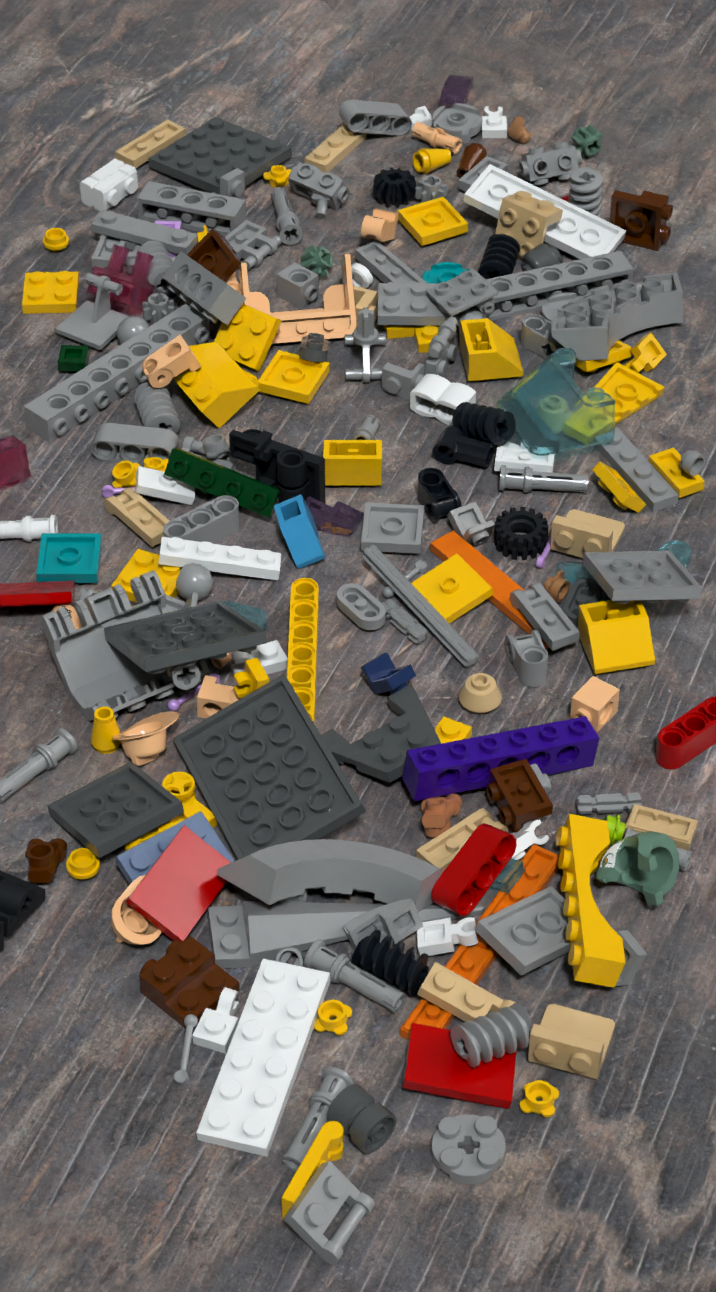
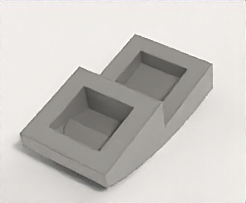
(393, 919)

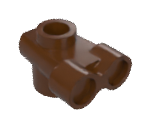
(44, 859)

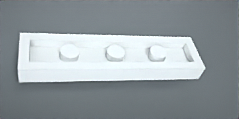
(220, 558)

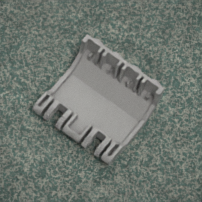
(91, 666)

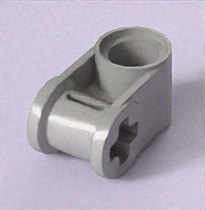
(537, 335)
(528, 657)

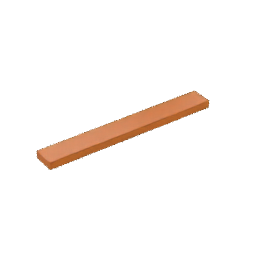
(475, 960)

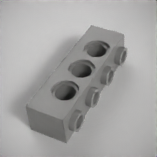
(190, 207)
(203, 289)

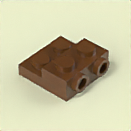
(642, 218)
(216, 255)
(185, 980)

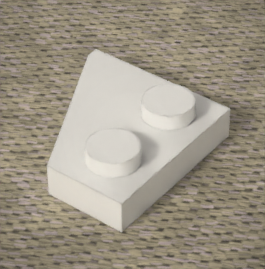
(518, 457)

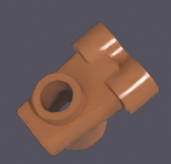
(438, 812)

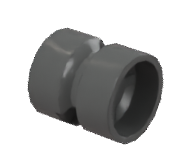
(362, 1118)

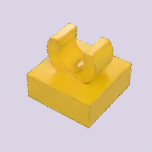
(250, 679)

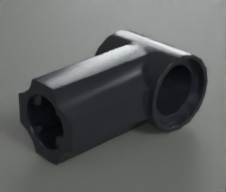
(454, 446)

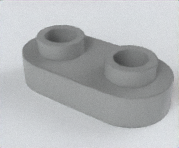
(361, 606)

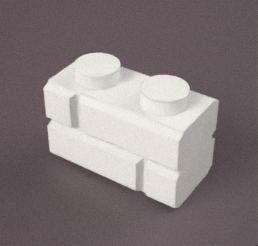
(109, 185)

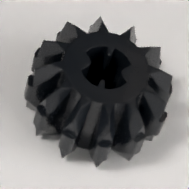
(394, 187)

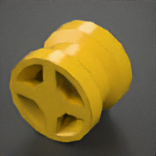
(181, 786)

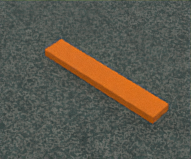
(501, 583)

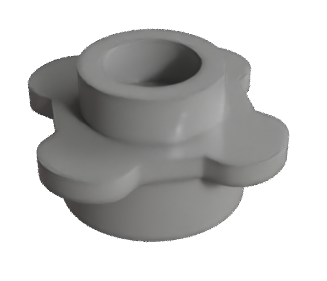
(215, 446)

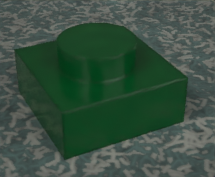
(73, 358)

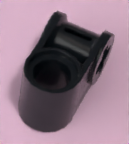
(436, 494)

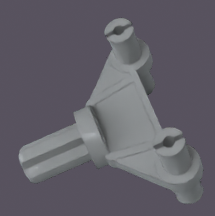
(365, 336)

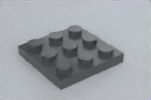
(115, 809)

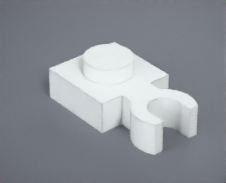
(494, 124)
(441, 935)

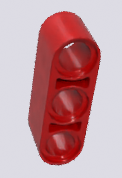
(687, 736)
(474, 869)

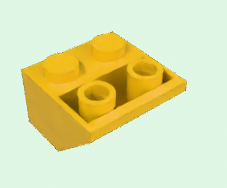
(488, 351)
(353, 462)
(615, 635)

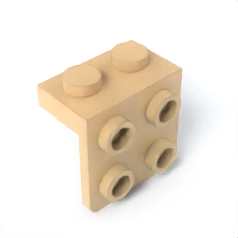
(526, 219)
(585, 533)
(571, 1040)

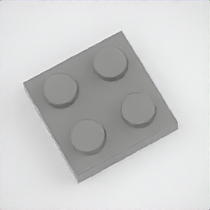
(393, 527)

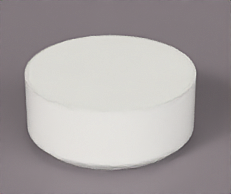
(361, 276)

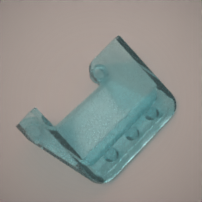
(554, 412)

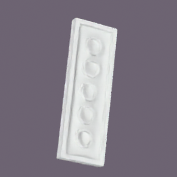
(576, 232)
(264, 1057)

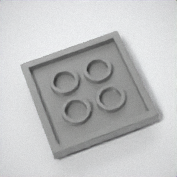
(642, 576)

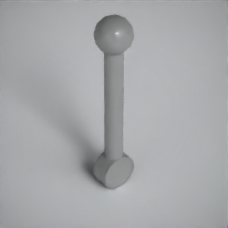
(420, 567)
(181, 1076)

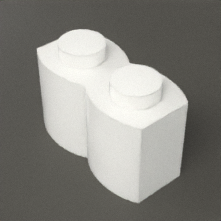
(439, 398)

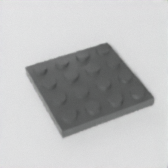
(215, 151)
(185, 636)

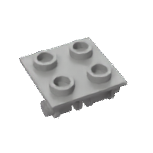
(464, 292)

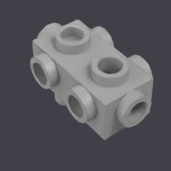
(557, 161)
(320, 187)

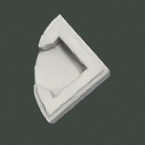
(421, 115)

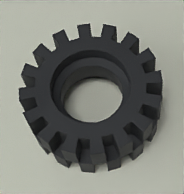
(521, 522)

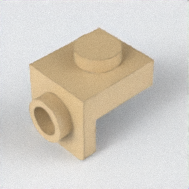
(365, 299)

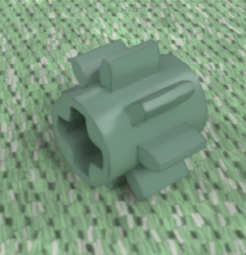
(587, 140)
(317, 260)

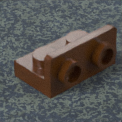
(517, 794)

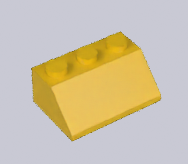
(218, 385)

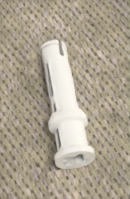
(28, 528)

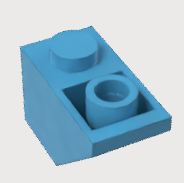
(299, 531)

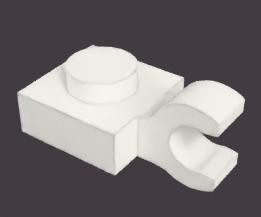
(269, 655)
(526, 837)
(218, 1027)

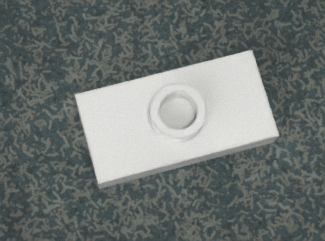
(158, 485)

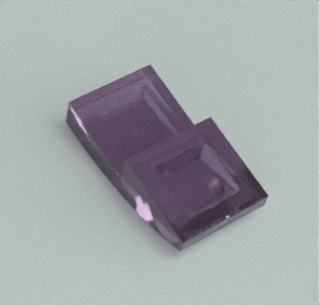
(456, 89)
(334, 520)

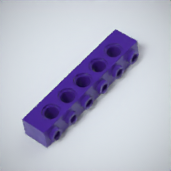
(467, 762)

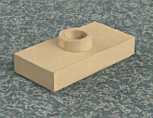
(677, 827)

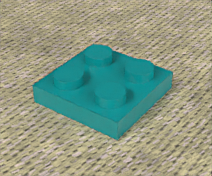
(69, 557)

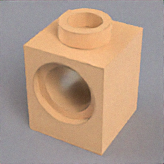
(595, 701)

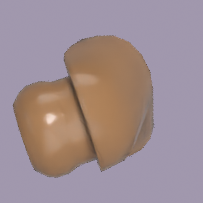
(518, 131)

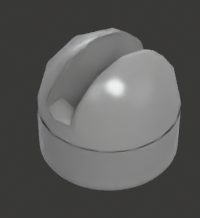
(692, 462)
(286, 953)

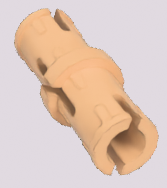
(437, 137)

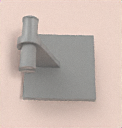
(94, 322)

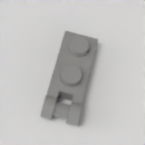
(545, 616)

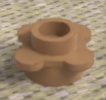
(557, 586)

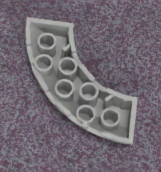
(608, 315)
(336, 868)

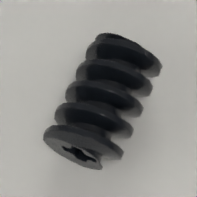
(499, 256)
(484, 423)
(391, 962)

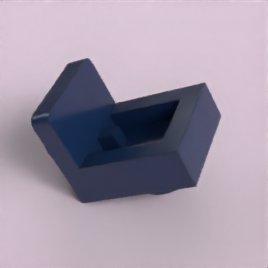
(384, 676)

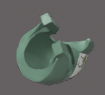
(644, 863)

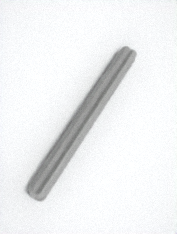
(420, 606)

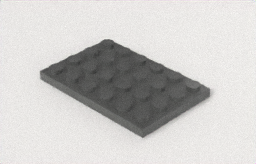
(268, 771)

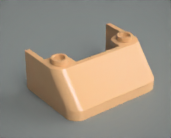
(332, 320)

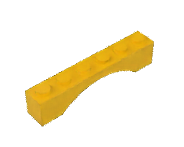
(595, 945)

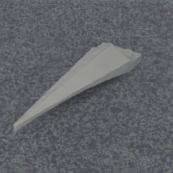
(260, 931)

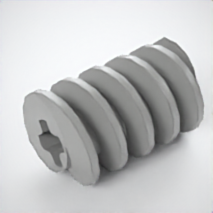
(586, 189)
(158, 267)
(156, 407)
(492, 1035)

